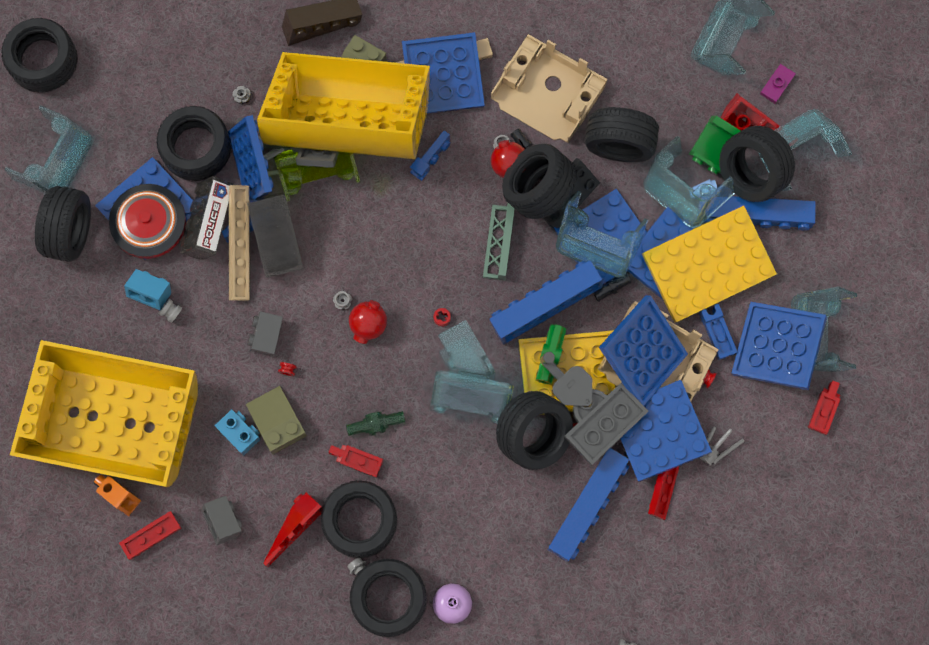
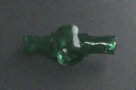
(375, 423)

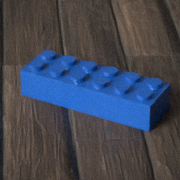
(546, 302)

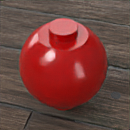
(504, 156)
(367, 321)

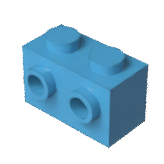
(147, 289)
(237, 431)

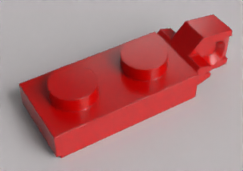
(825, 409)
(357, 460)

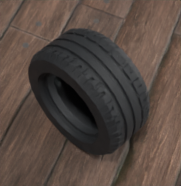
(23, 36)
(188, 118)
(621, 134)
(774, 151)
(550, 192)
(62, 223)
(516, 418)
(349, 492)
(380, 569)

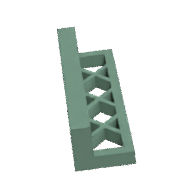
(505, 244)

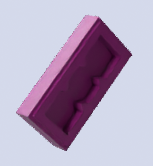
(777, 83)

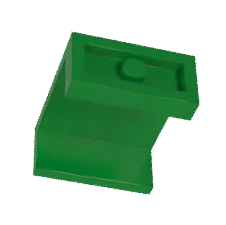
(710, 143)

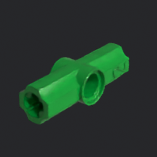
(553, 344)

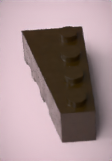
(319, 19)

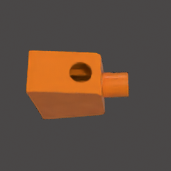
(116, 494)

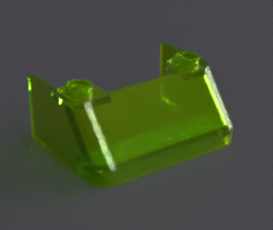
(294, 175)

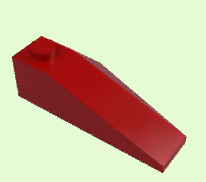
(743, 114)
(299, 518)

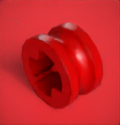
(445, 312)
(287, 369)
(709, 377)

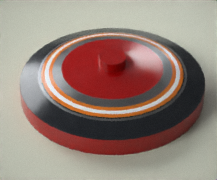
(147, 221)

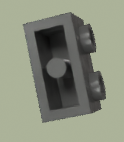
(265, 333)
(221, 520)

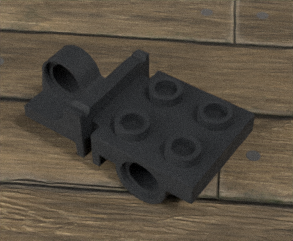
(585, 183)

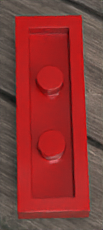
(662, 493)
(150, 535)

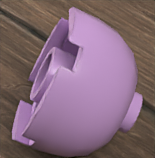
(455, 613)

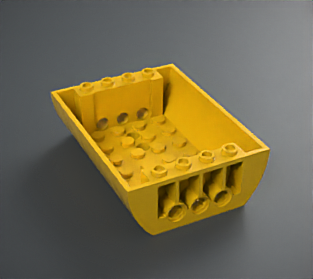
(346, 105)
(118, 391)

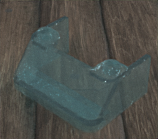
(723, 32)
(808, 126)
(64, 159)
(670, 191)
(585, 243)
(827, 303)
(464, 353)
(470, 394)

